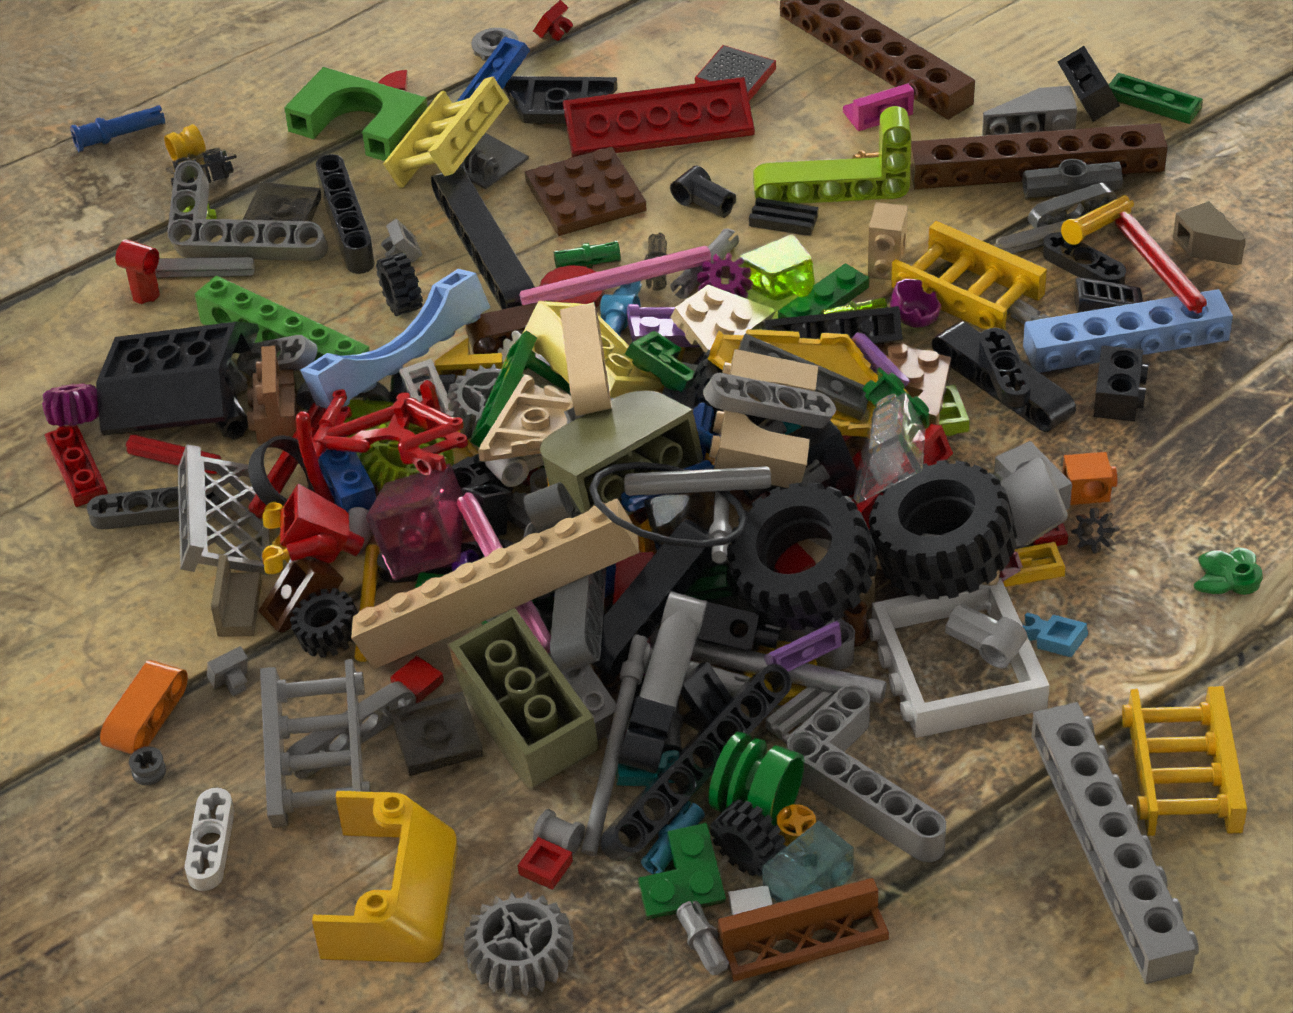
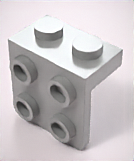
(1034, 501)

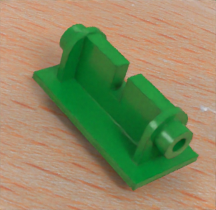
(892, 384)

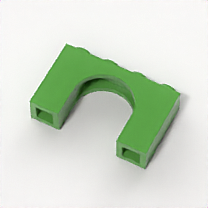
(337, 93)

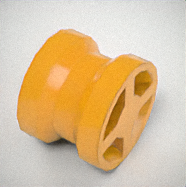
(795, 818)

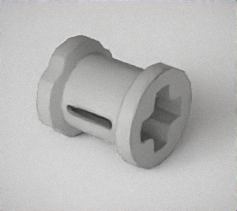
(559, 831)

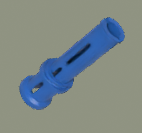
(102, 131)

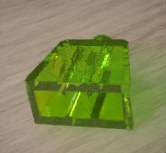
(780, 269)

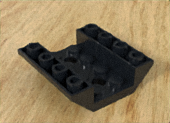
(170, 377)

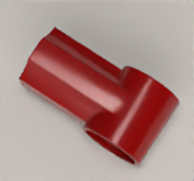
(140, 267)

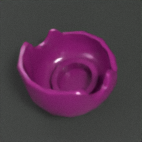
(915, 305)

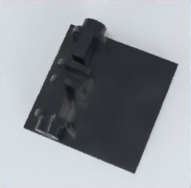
(214, 159)

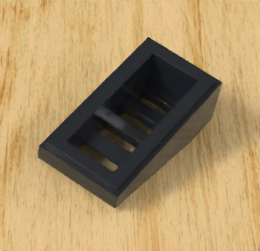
(1098, 294)

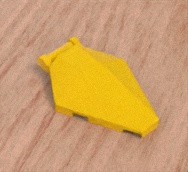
(831, 351)

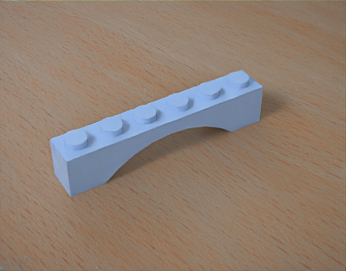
(450, 305)

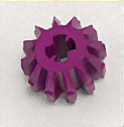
(738, 276)
(70, 404)

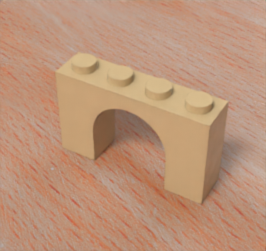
(748, 445)

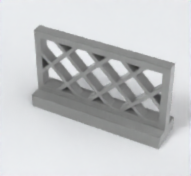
(193, 504)

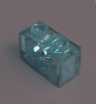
(809, 864)

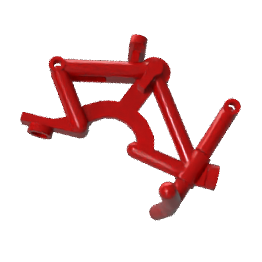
(406, 410)

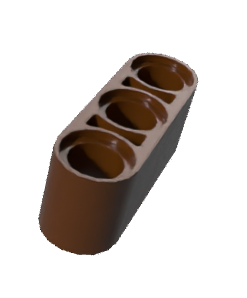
(494, 327)

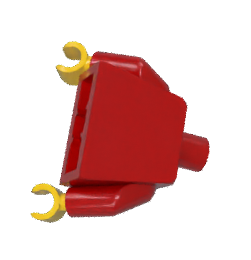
(308, 528)

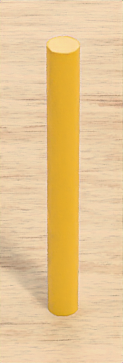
(368, 586)

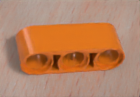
(144, 707)

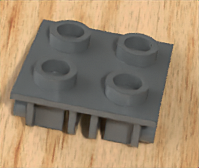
(491, 161)

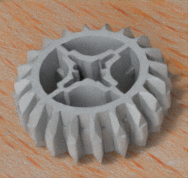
(470, 396)
(509, 942)

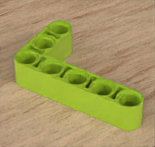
(845, 178)

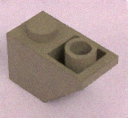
(1208, 235)

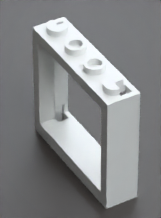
(962, 710)

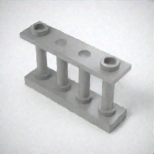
(278, 727)

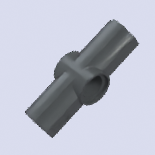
(1070, 177)

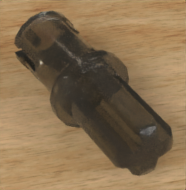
(656, 248)

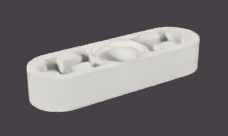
(216, 852)

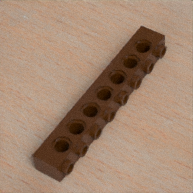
(883, 53)
(1006, 156)

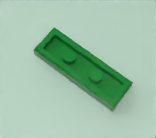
(1155, 98)

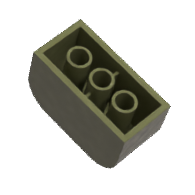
(636, 429)
(523, 699)

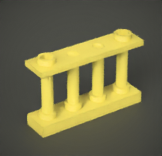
(446, 132)

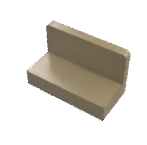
(235, 600)

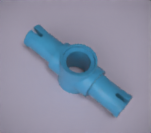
(614, 306)

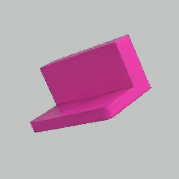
(866, 111)

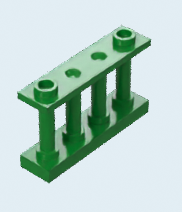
(518, 359)

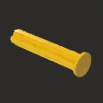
(1076, 229)

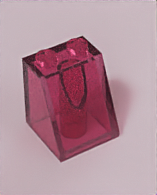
(418, 522)

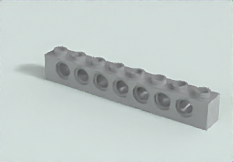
(1114, 844)

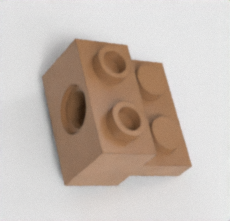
(272, 398)

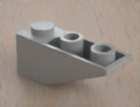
(1033, 112)

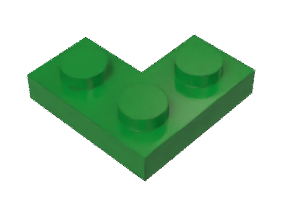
(659, 356)
(694, 876)

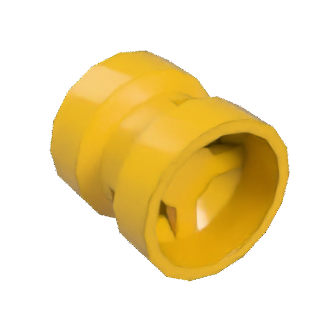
(185, 143)

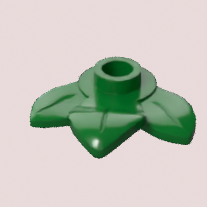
(1229, 572)

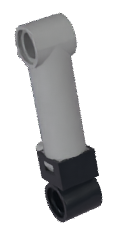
(662, 683)

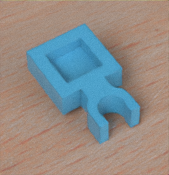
(1057, 635)

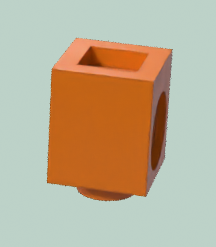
(1090, 477)

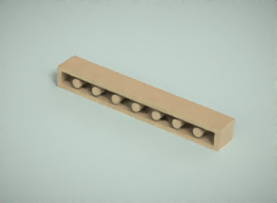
(493, 585)

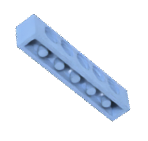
(1145, 326)

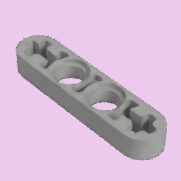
(731, 394)
(376, 706)

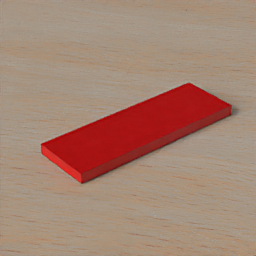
(659, 117)

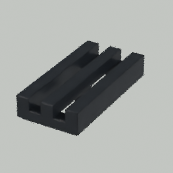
(783, 216)

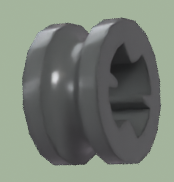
(141, 758)

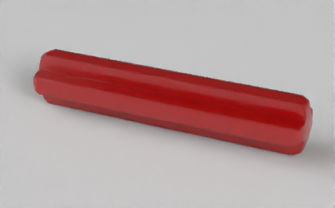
(161, 450)

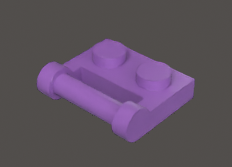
(647, 319)

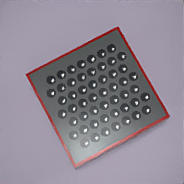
(735, 63)

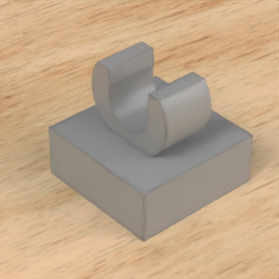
(401, 241)
(229, 670)

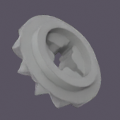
(487, 40)

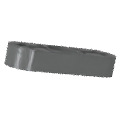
(1057, 208)

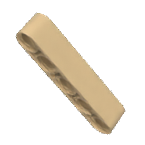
(585, 359)

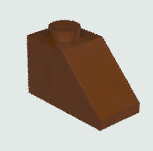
(293, 585)

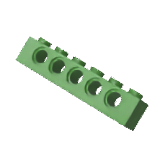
(226, 302)

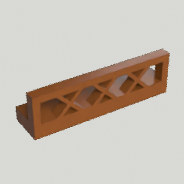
(790, 919)

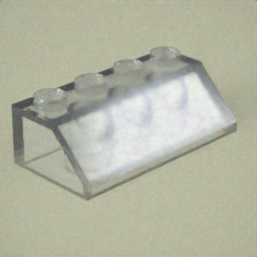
(890, 448)

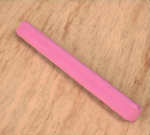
(617, 276)
(489, 542)

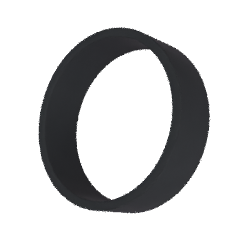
(257, 472)

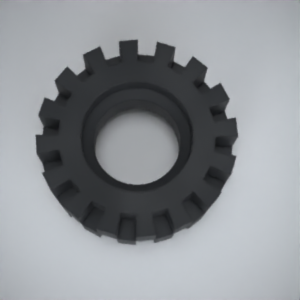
(399, 284)
(317, 611)
(746, 837)

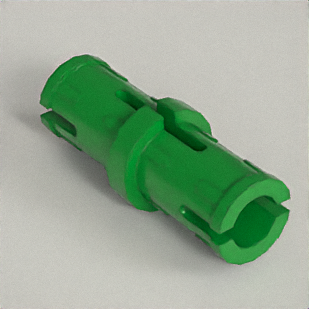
(588, 255)

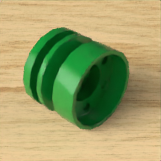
(756, 776)

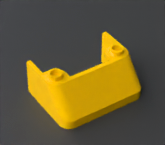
(413, 915)

